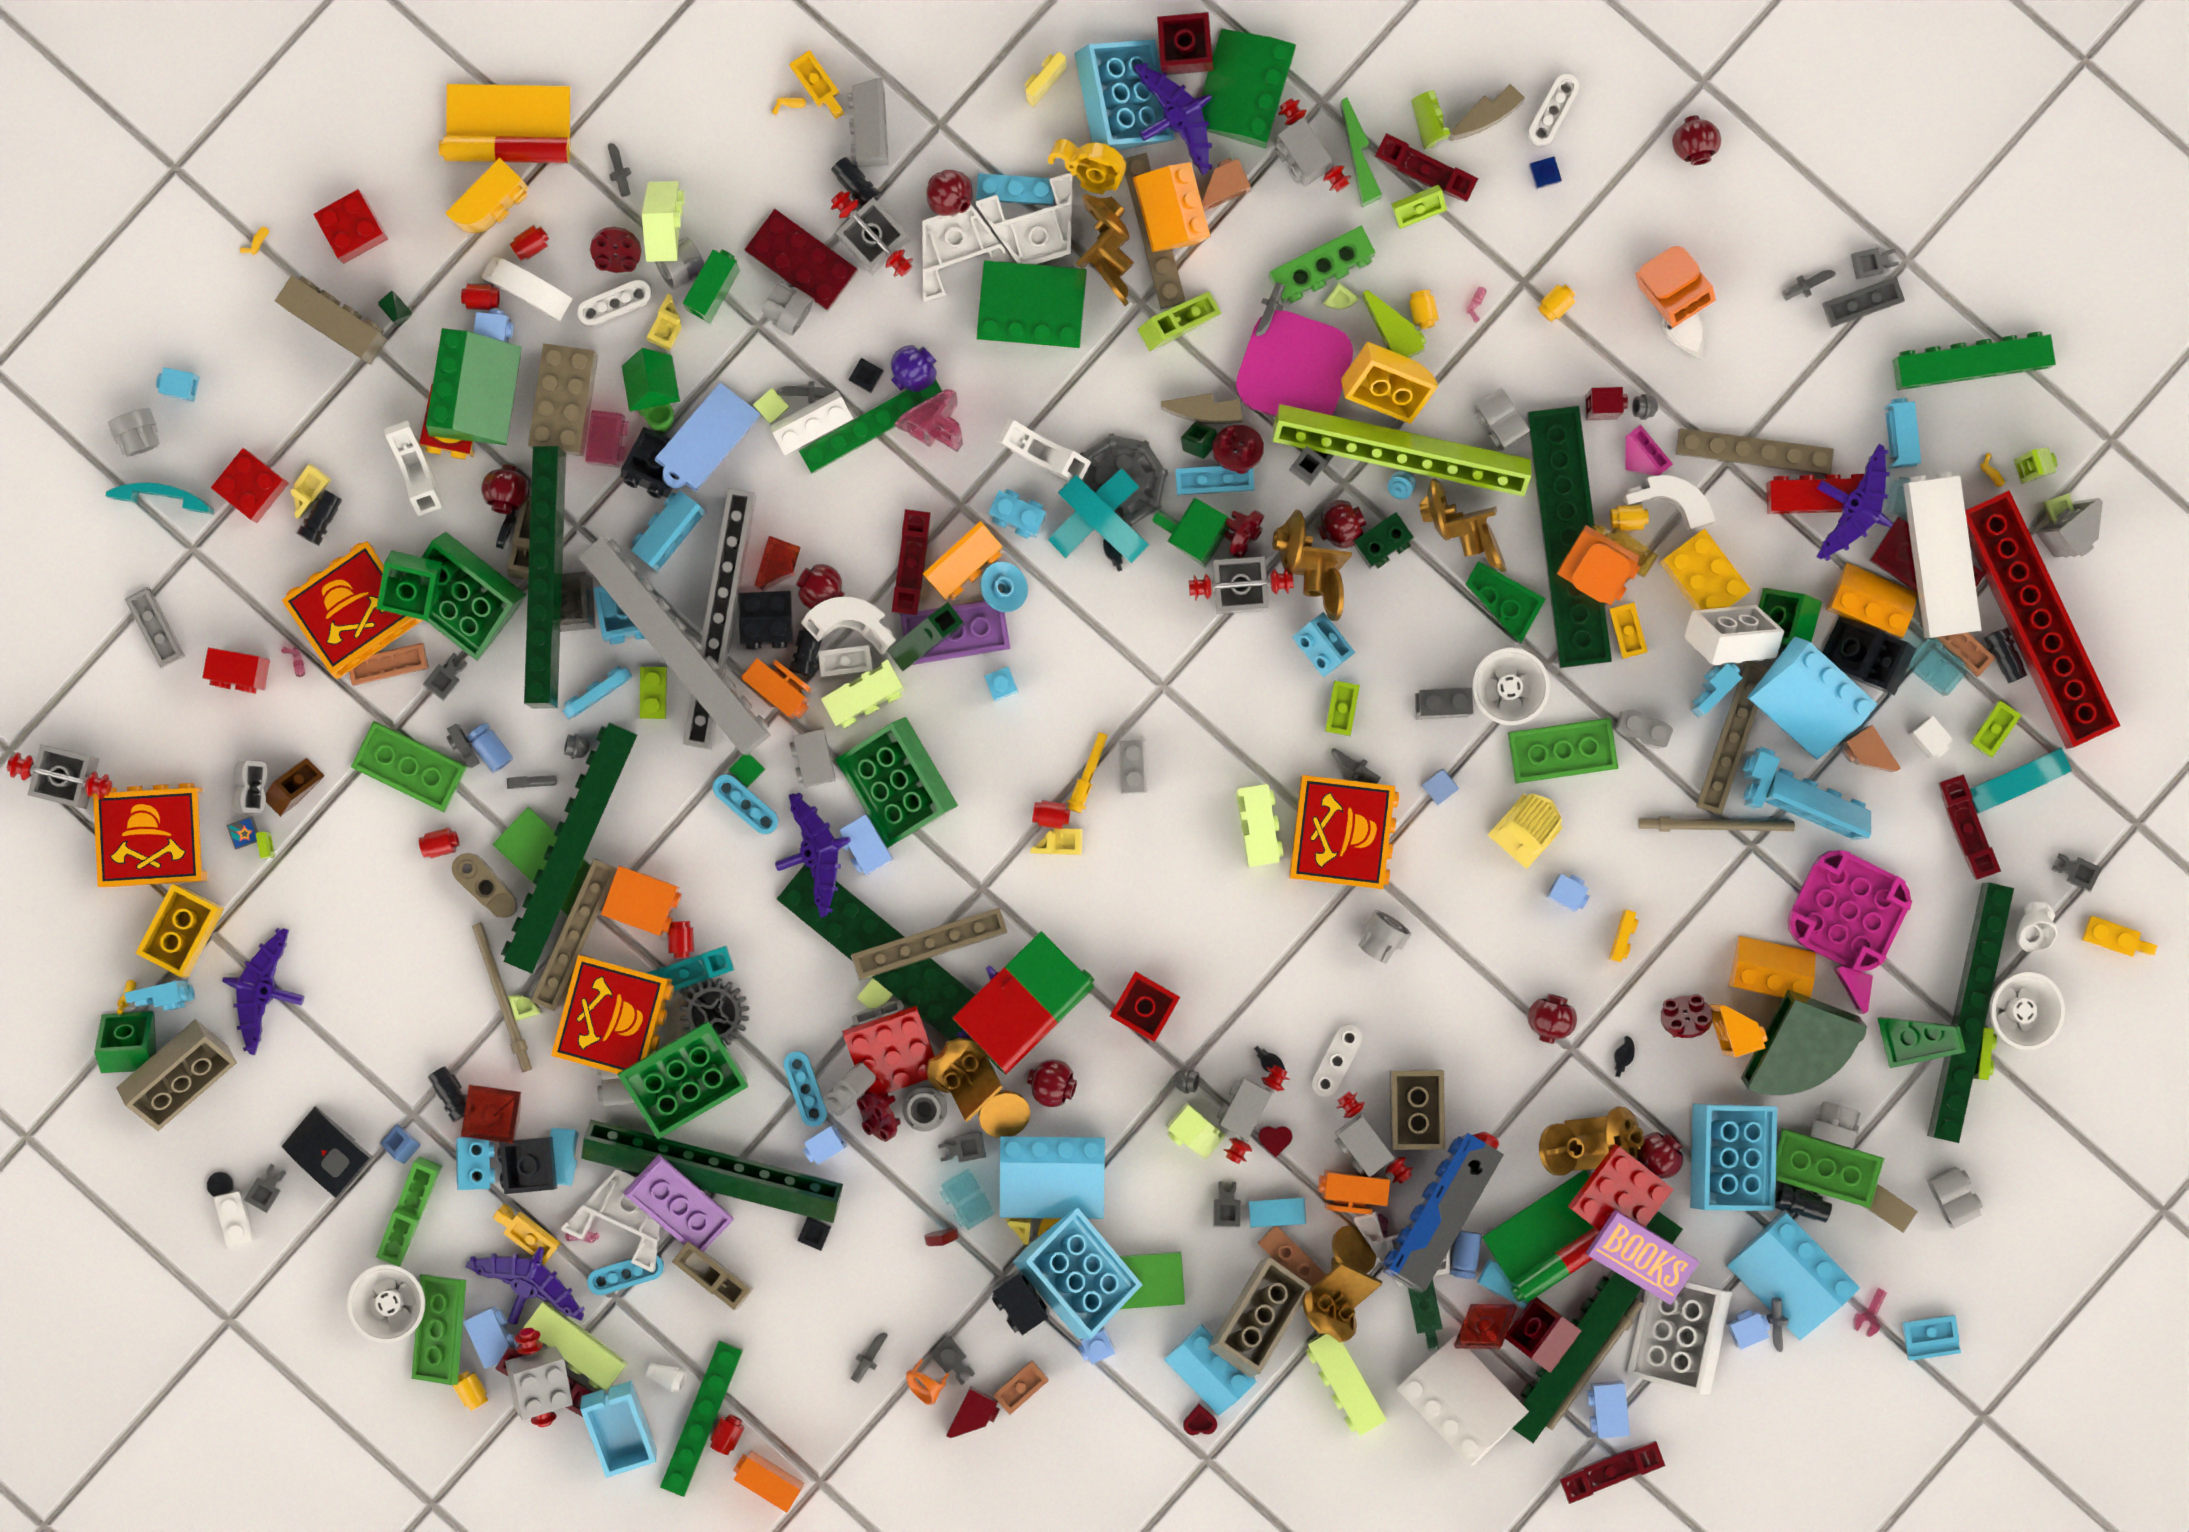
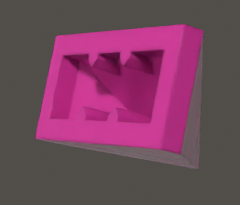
(1644, 454)
(1857, 986)

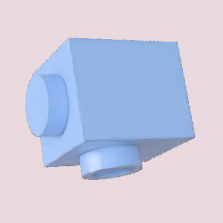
(494, 325)
(1569, 892)
(1748, 1328)
(1097, 1348)

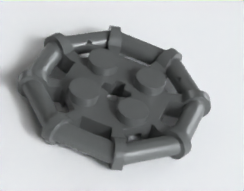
(1132, 467)

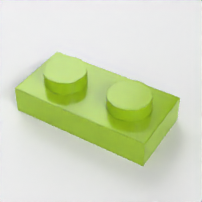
(1419, 206)
(653, 692)
(1342, 708)
(1995, 729)
(1984, 1064)

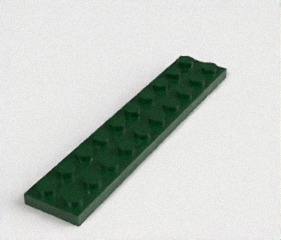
(1564, 512)
(856, 928)

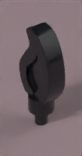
(505, 529)
(1113, 555)
(1624, 1055)
(1268, 1059)

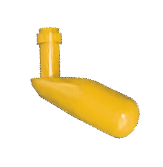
(790, 102)
(257, 241)
(1991, 472)
(121, 1003)

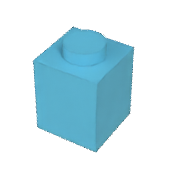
(177, 384)
(1001, 684)

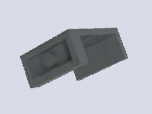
(1444, 703)

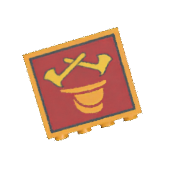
(341, 611)
(1343, 832)
(148, 836)
(611, 1015)

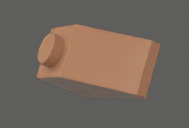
(1225, 184)
(1869, 750)

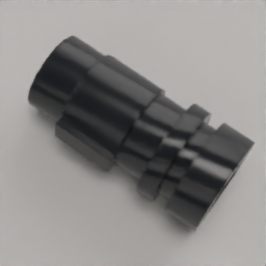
(855, 182)
(320, 517)
(806, 654)
(2006, 655)
(449, 1092)
(1805, 1204)

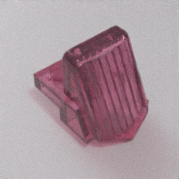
(933, 422)

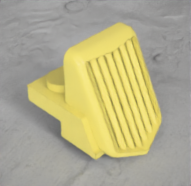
(1527, 828)

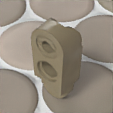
(500, 900)

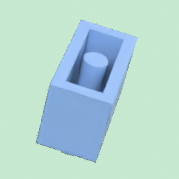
(865, 845)
(824, 1145)
(489, 1335)
(1609, 1409)

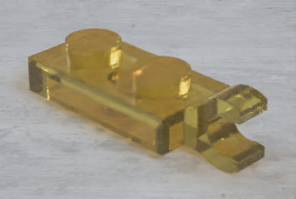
(1646, 557)

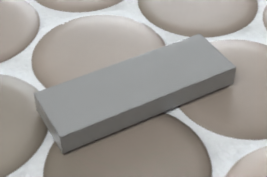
(154, 627)

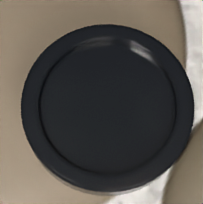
(219, 1184)

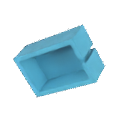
(618, 1429)

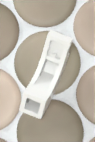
(526, 287)
(1042, 452)
(414, 467)
(1684, 495)
(853, 614)

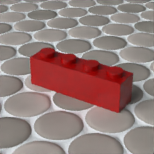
(1802, 495)

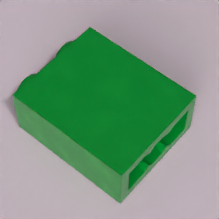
(712, 285)

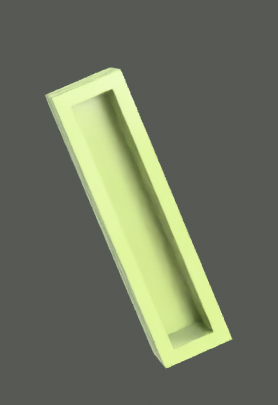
(577, 1346)
(1347, 1383)

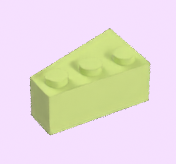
(662, 220)
(863, 695)
(1259, 825)
(1195, 1131)

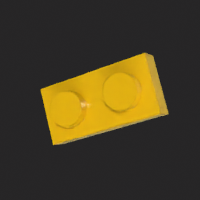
(1628, 630)
(1621, 947)

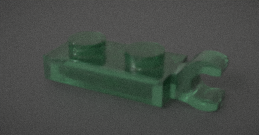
(1426, 1314)

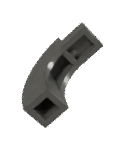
(1310, 465)

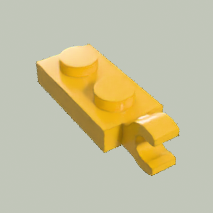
(816, 82)
(2116, 937)
(526, 1232)

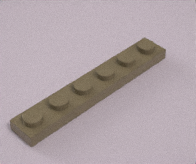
(1161, 263)
(1754, 451)
(1731, 741)
(574, 934)
(929, 944)

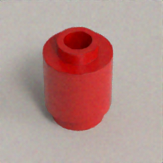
(529, 242)
(480, 296)
(1051, 814)
(438, 843)
(680, 939)
(727, 1434)

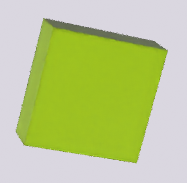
(265, 845)

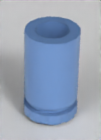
(489, 747)
(1466, 1254)

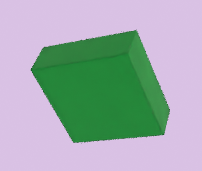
(1165, 521)
(747, 769)

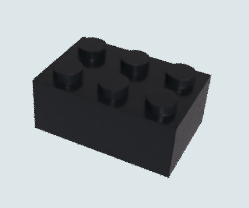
(1020, 1302)

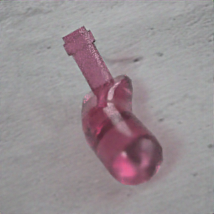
(1475, 302)
(297, 660)
(1384, 1222)
(589, 1238)

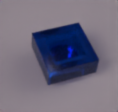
(1545, 172)

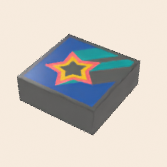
(243, 832)

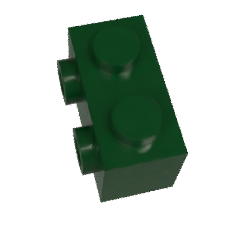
(1383, 540)

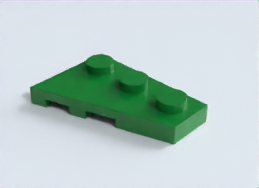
(1505, 599)
(1918, 1041)

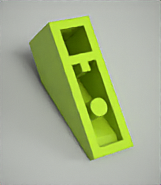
(1178, 321)
(1396, 331)
(2035, 465)

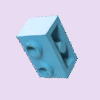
(1012, 511)
(1323, 644)
(468, 1163)

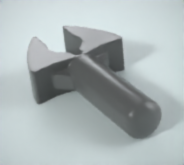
(536, 781)

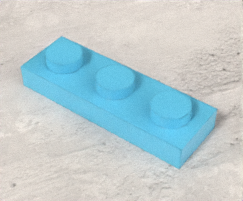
(1015, 189)
(1212, 480)

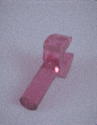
(1871, 1314)

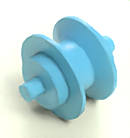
(1401, 484)

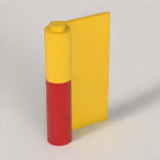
(507, 123)

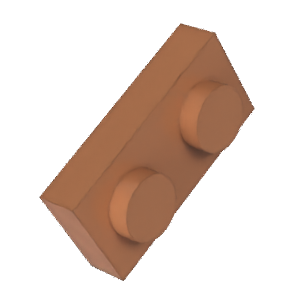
(1020, 1387)

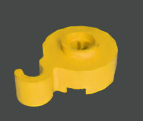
(1094, 164)

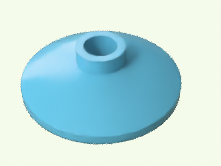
(1010, 580)

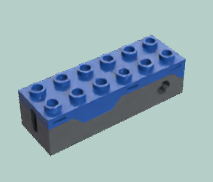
(1443, 1211)

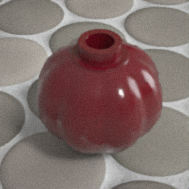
(1696, 140)
(949, 193)
(505, 489)
(1341, 524)
(819, 585)
(1552, 1018)
(1052, 1083)
(1661, 1154)

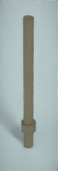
(1665, 824)
(518, 1045)
(1624, 1323)

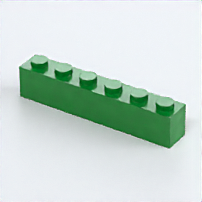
(1974, 361)

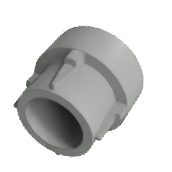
(687, 265)
(787, 308)
(135, 432)
(1383, 936)
(911, 1113)
(1836, 1124)

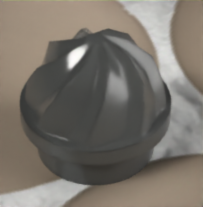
(1644, 406)
(576, 746)
(1187, 1080)

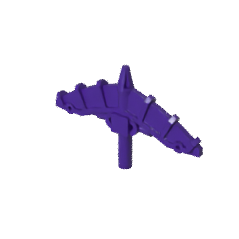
(1180, 114)
(1860, 507)
(817, 851)
(258, 987)
(528, 1280)

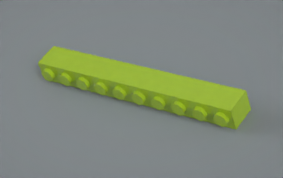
(1402, 450)

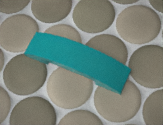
(130, 494)
(1103, 518)
(1076, 528)
(2020, 780)
(697, 968)

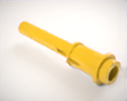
(1083, 785)

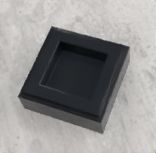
(866, 375)
(814, 1233)

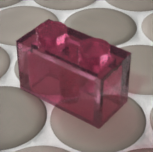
(606, 439)

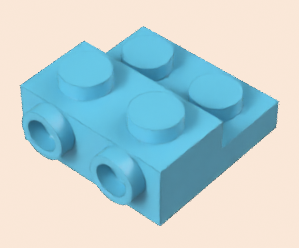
(613, 621)
(1717, 684)
(1761, 770)
(166, 995)

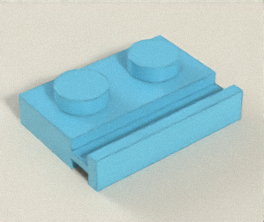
(1931, 1337)

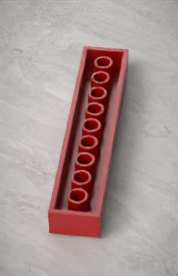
(2039, 621)

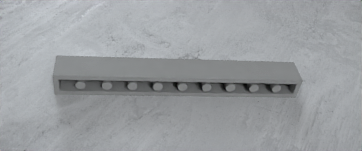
(722, 604)
(675, 646)

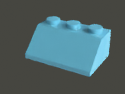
(667, 530)
(1208, 1373)

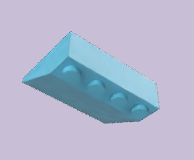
(1115, 97)
(1811, 698)
(1819, 806)
(1733, 1157)
(1051, 1176)
(1792, 1266)
(1078, 1274)

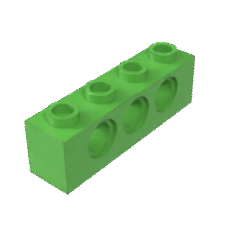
(1354, 240)

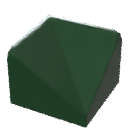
(394, 308)
(1198, 440)

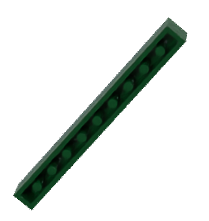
(545, 577)
(570, 848)
(1971, 1010)
(715, 1171)
(1596, 1321)

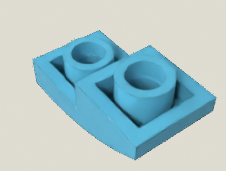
(564, 1149)
(1277, 1212)
(1496, 1282)

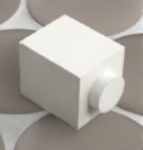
(1931, 737)

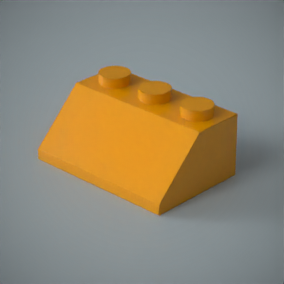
(1171, 207)
(963, 562)
(1873, 601)
(1772, 968)
(1736, 1032)

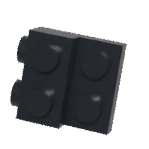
(641, 466)
(765, 619)
(527, 1165)

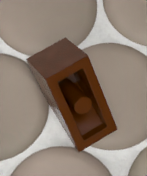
(293, 786)

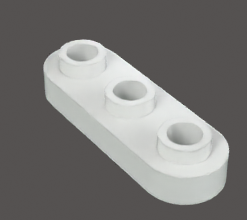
(1559, 100)
(602, 303)
(1327, 1069)

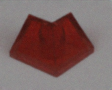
(777, 563)
(491, 1114)
(1485, 1326)

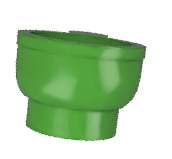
(659, 417)

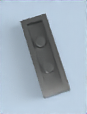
(1863, 302)

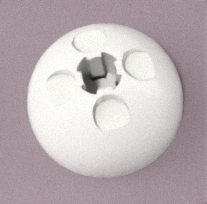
(1519, 674)
(2039, 1010)
(373, 1299)

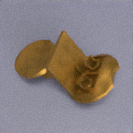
(1106, 252)
(1470, 527)
(1317, 565)
(970, 1078)
(1586, 1141)
(1333, 1299)

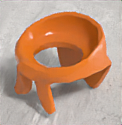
(931, 1392)

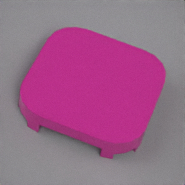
(1294, 365)
(1849, 910)

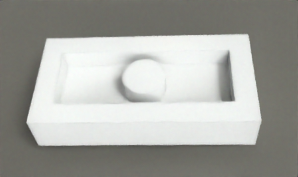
(845, 661)
(233, 1218)

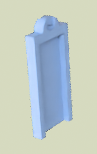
(706, 438)

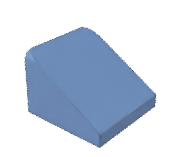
(1440, 787)
(400, 1144)

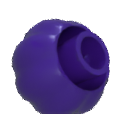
(913, 368)

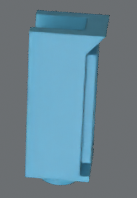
(1903, 433)

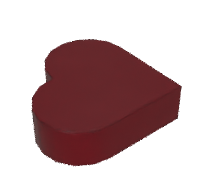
(1275, 1139)
(942, 1237)
(1199, 1421)

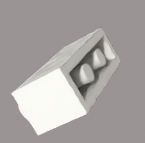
(811, 422)

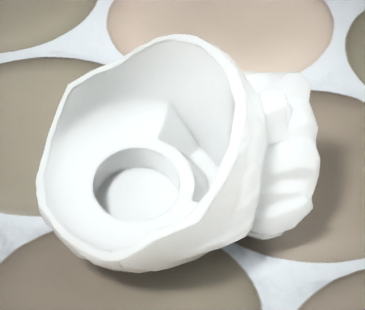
(2037, 927)

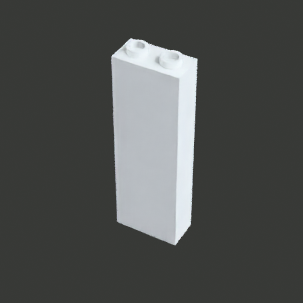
(1942, 555)

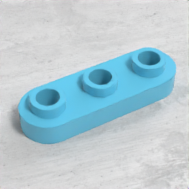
(596, 692)
(734, 801)
(804, 1101)
(615, 1279)

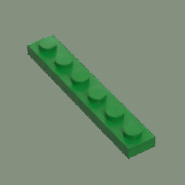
(863, 429)
(701, 1418)

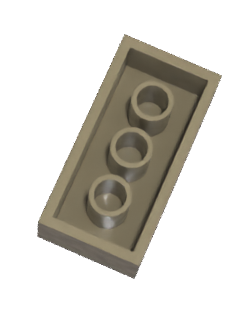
(326, 316)
(563, 398)
(176, 1075)
(1259, 1317)

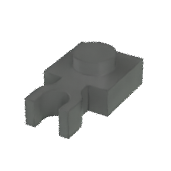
(1870, 262)
(443, 679)
(458, 740)
(2081, 874)
(967, 1147)
(263, 1192)
(1226, 1210)
(950, 1357)

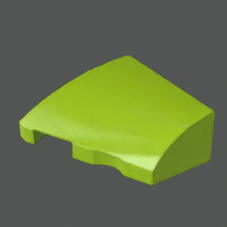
(1429, 119)

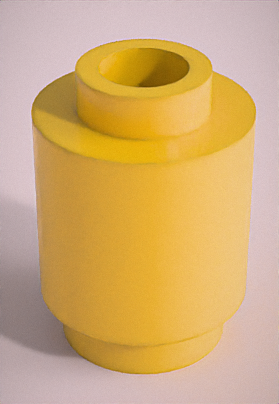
(1556, 302)
(1423, 309)
(1629, 517)
(470, 1390)

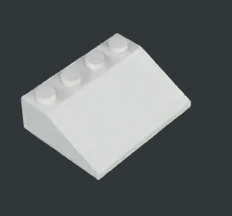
(1681, 1340)
(1462, 1401)

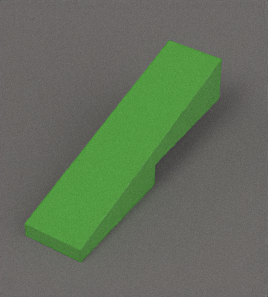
(1358, 142)
(408, 1211)

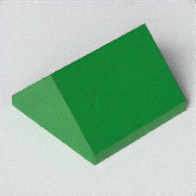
(650, 380)
(1199, 532)

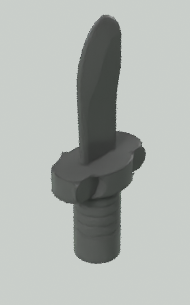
(620, 173)
(1804, 285)
(1272, 304)
(809, 391)
(1359, 769)
(1778, 1321)
(867, 1360)

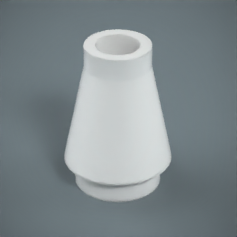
(667, 1376)

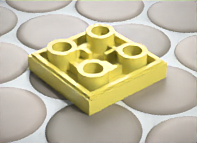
(1039, 84)

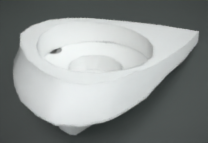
(1688, 334)

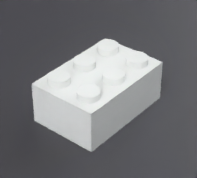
(1734, 634)

